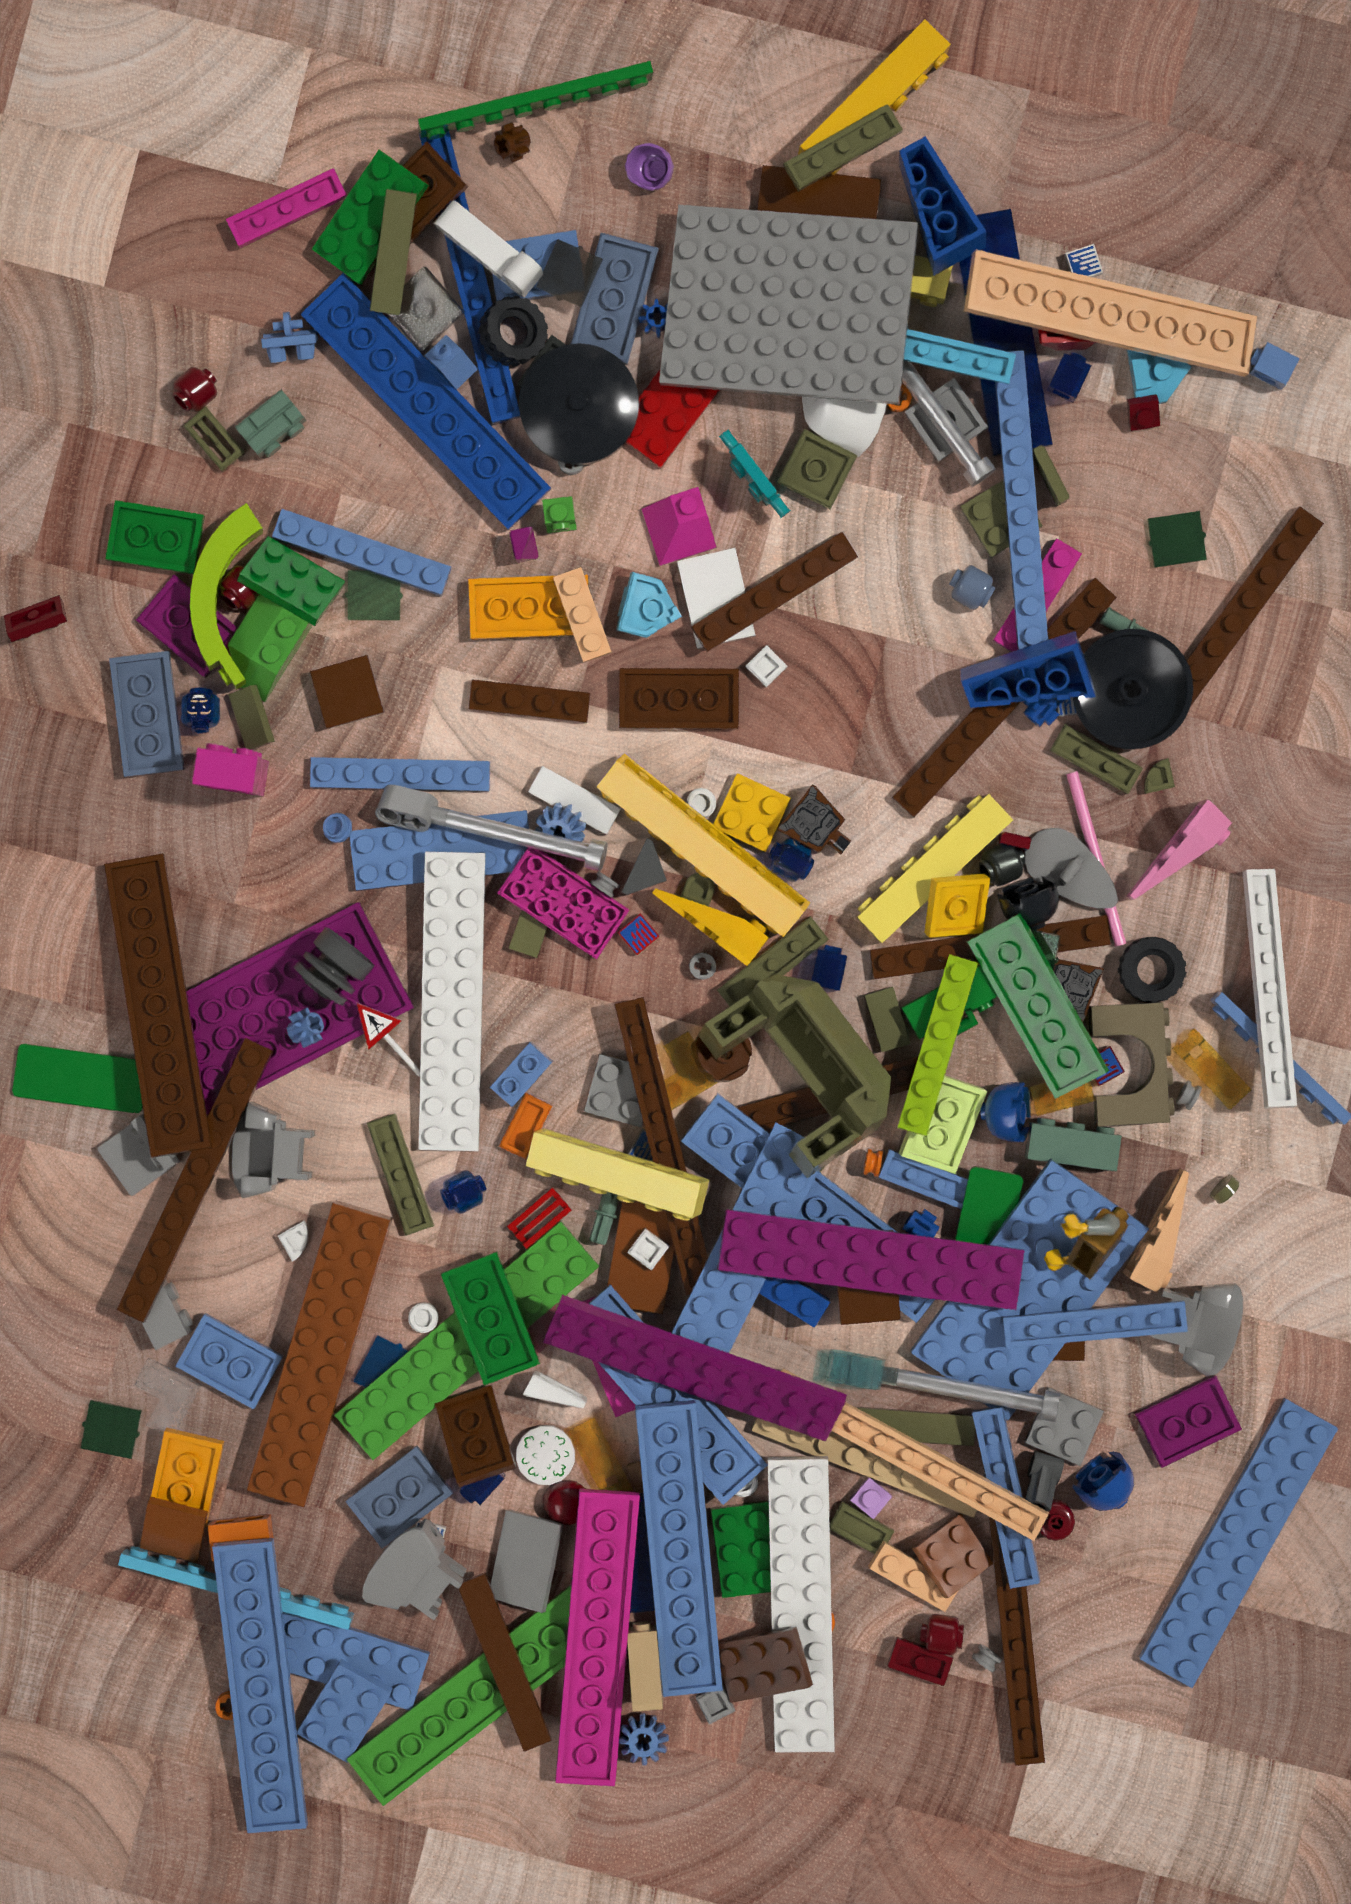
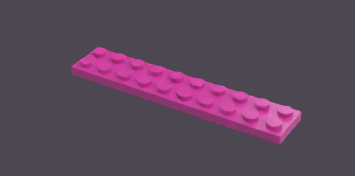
(597, 1637)

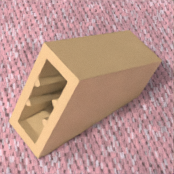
(644, 1667)

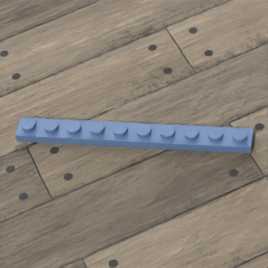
(1021, 507)

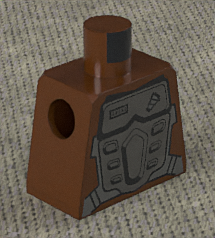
(815, 823)
(1079, 983)

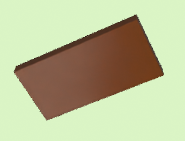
(633, 1281)

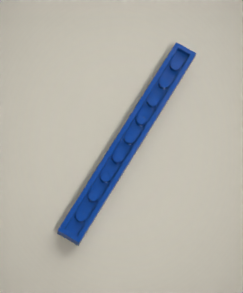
(475, 301)

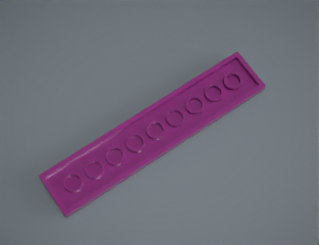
(870, 1259)
(694, 1368)

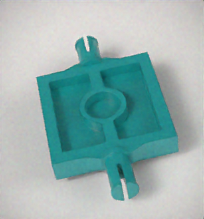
(745, 466)

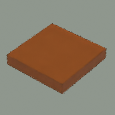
(173, 1529)

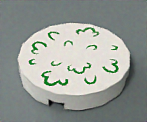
(545, 1454)

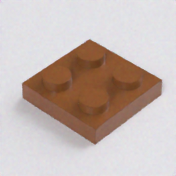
(952, 1555)

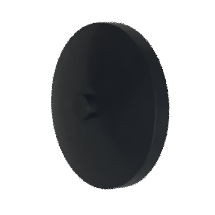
(579, 404)
(1139, 689)

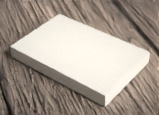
(710, 584)

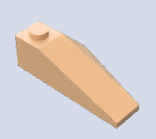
(1156, 1250)

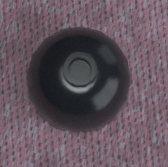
(1032, 900)

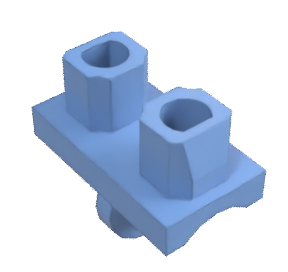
(276, 342)

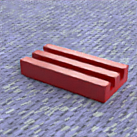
(520, 1233)

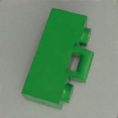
(980, 997)

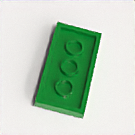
(354, 231)
(490, 1318)

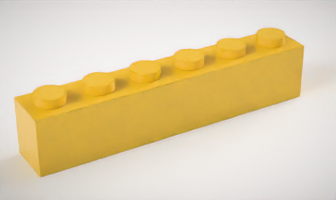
(888, 83)

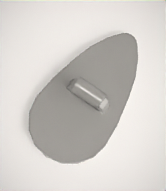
(1072, 866)

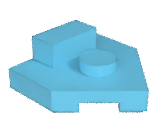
(1155, 375)
(645, 606)

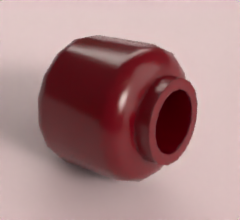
(194, 389)
(234, 593)
(1063, 1528)
(942, 1634)

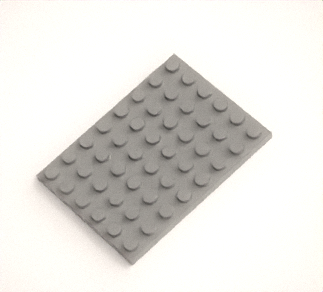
(789, 304)

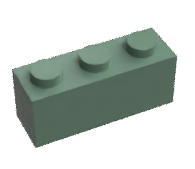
(1073, 1144)

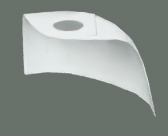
(844, 421)

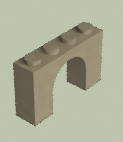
(1151, 1100)

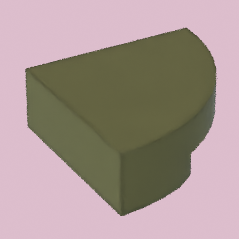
(1159, 777)

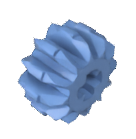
(556, 817)
(644, 1727)

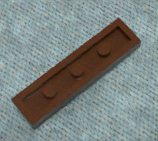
(529, 701)

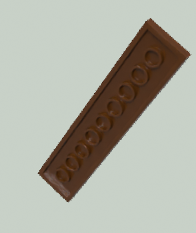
(158, 1006)

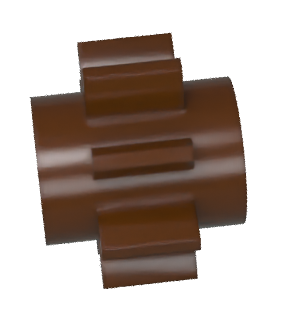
(512, 142)

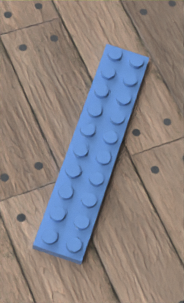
(732, 1145)
(1238, 1543)
(679, 1548)
(260, 1685)

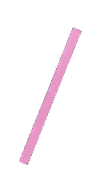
(1092, 844)

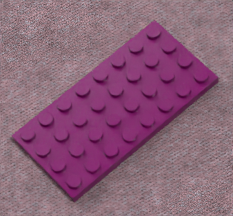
(266, 989)

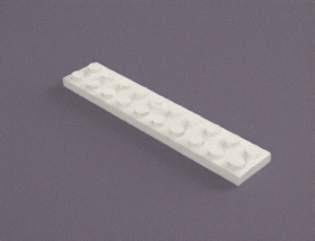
(452, 1001)
(802, 1596)

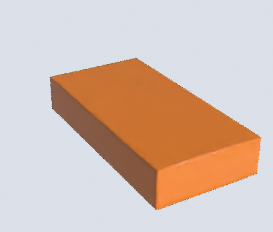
(527, 1119)

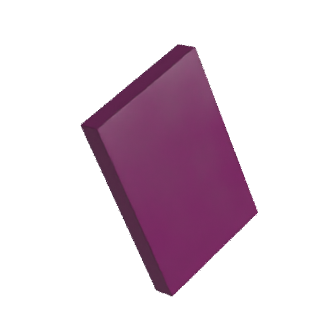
(170, 621)
(1188, 1421)

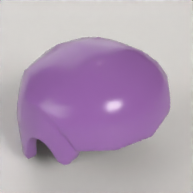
(649, 166)

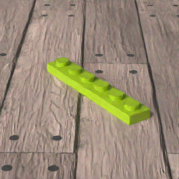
(937, 1045)

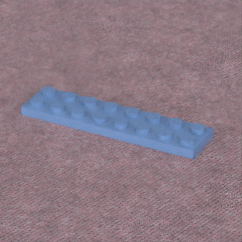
(725, 1298)
(725, 1454)

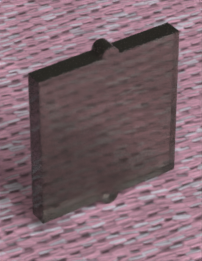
(569, 273)

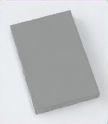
(526, 1560)

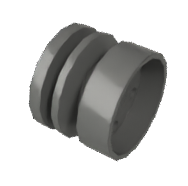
(333, 966)

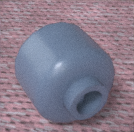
(972, 587)

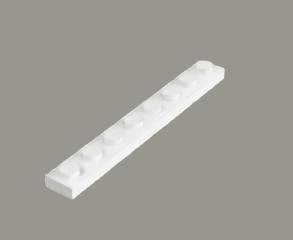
(1269, 988)

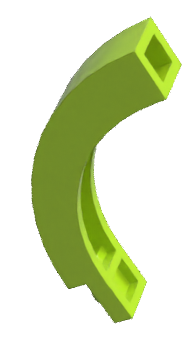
(216, 557)

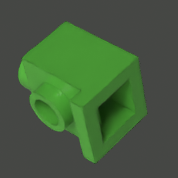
(559, 514)

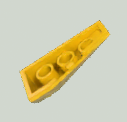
(729, 931)

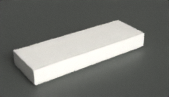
(594, 809)

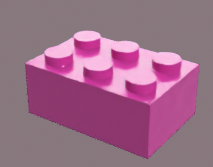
(228, 771)

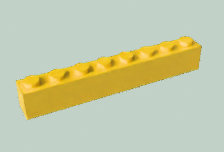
(703, 845)

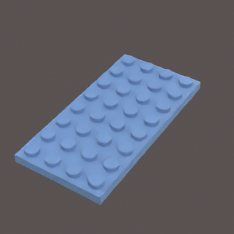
(970, 1339)

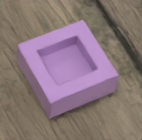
(871, 1497)

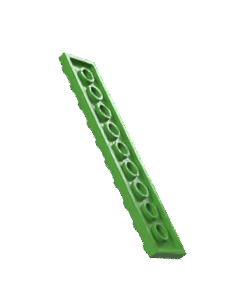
(443, 1357)
(459, 1707)

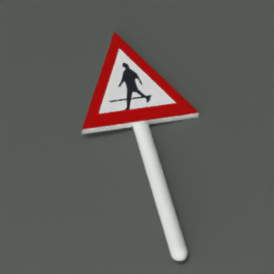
(377, 1026)

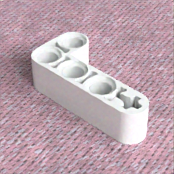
(489, 249)

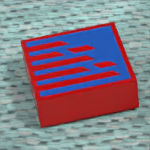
(638, 934)

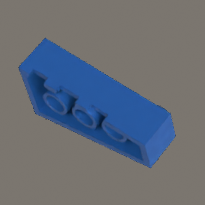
(943, 214)
(1030, 674)

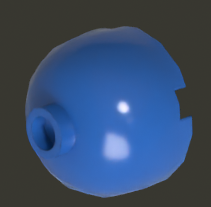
(1007, 1111)
(1105, 1482)

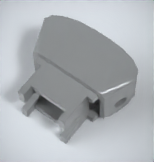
(266, 1151)
(1212, 1326)
(413, 1571)

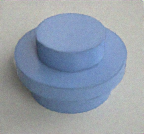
(337, 827)

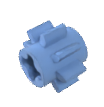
(305, 1027)

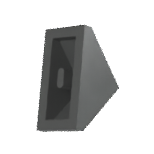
(646, 871)

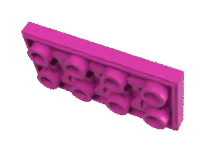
(563, 901)

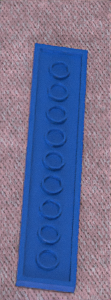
(426, 401)

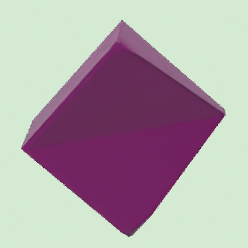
(523, 544)

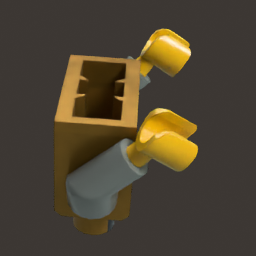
(1094, 1244)

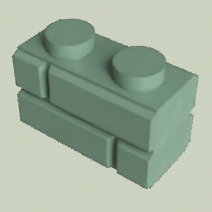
(271, 424)

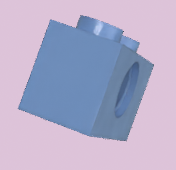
(521, 1074)

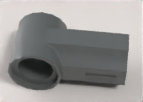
(1044, 1477)

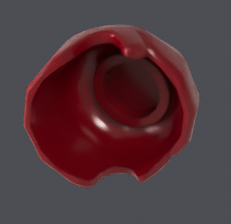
(561, 1501)

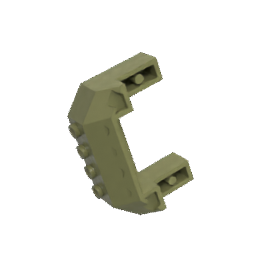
(823, 1053)

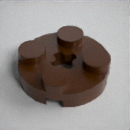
(719, 1069)

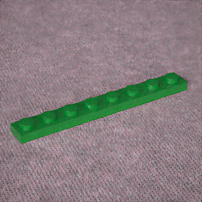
(547, 97)

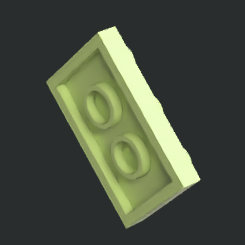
(949, 1128)

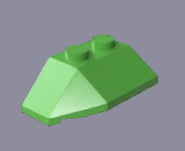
(266, 644)

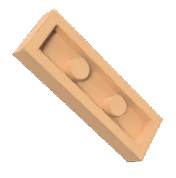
(582, 614)
(908, 1574)

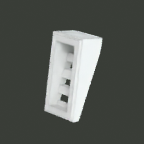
(550, 1390)

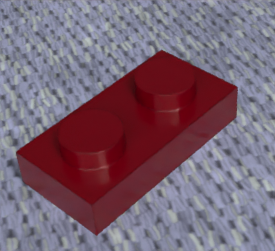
(35, 618)
(918, 1662)

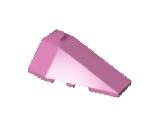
(1195, 836)

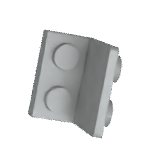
(131, 1158)

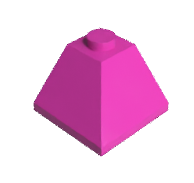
(679, 526)

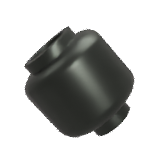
(1002, 864)

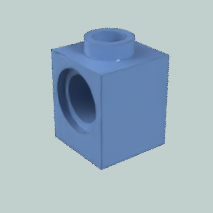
(451, 362)
(1273, 365)

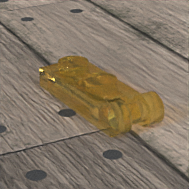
(1212, 1070)
(599, 1455)

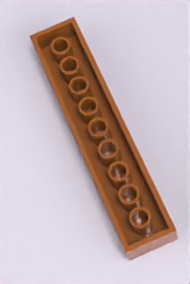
(319, 1353)

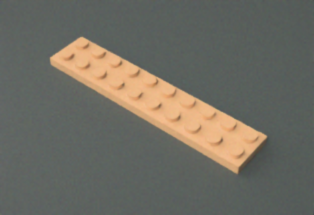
(1110, 313)

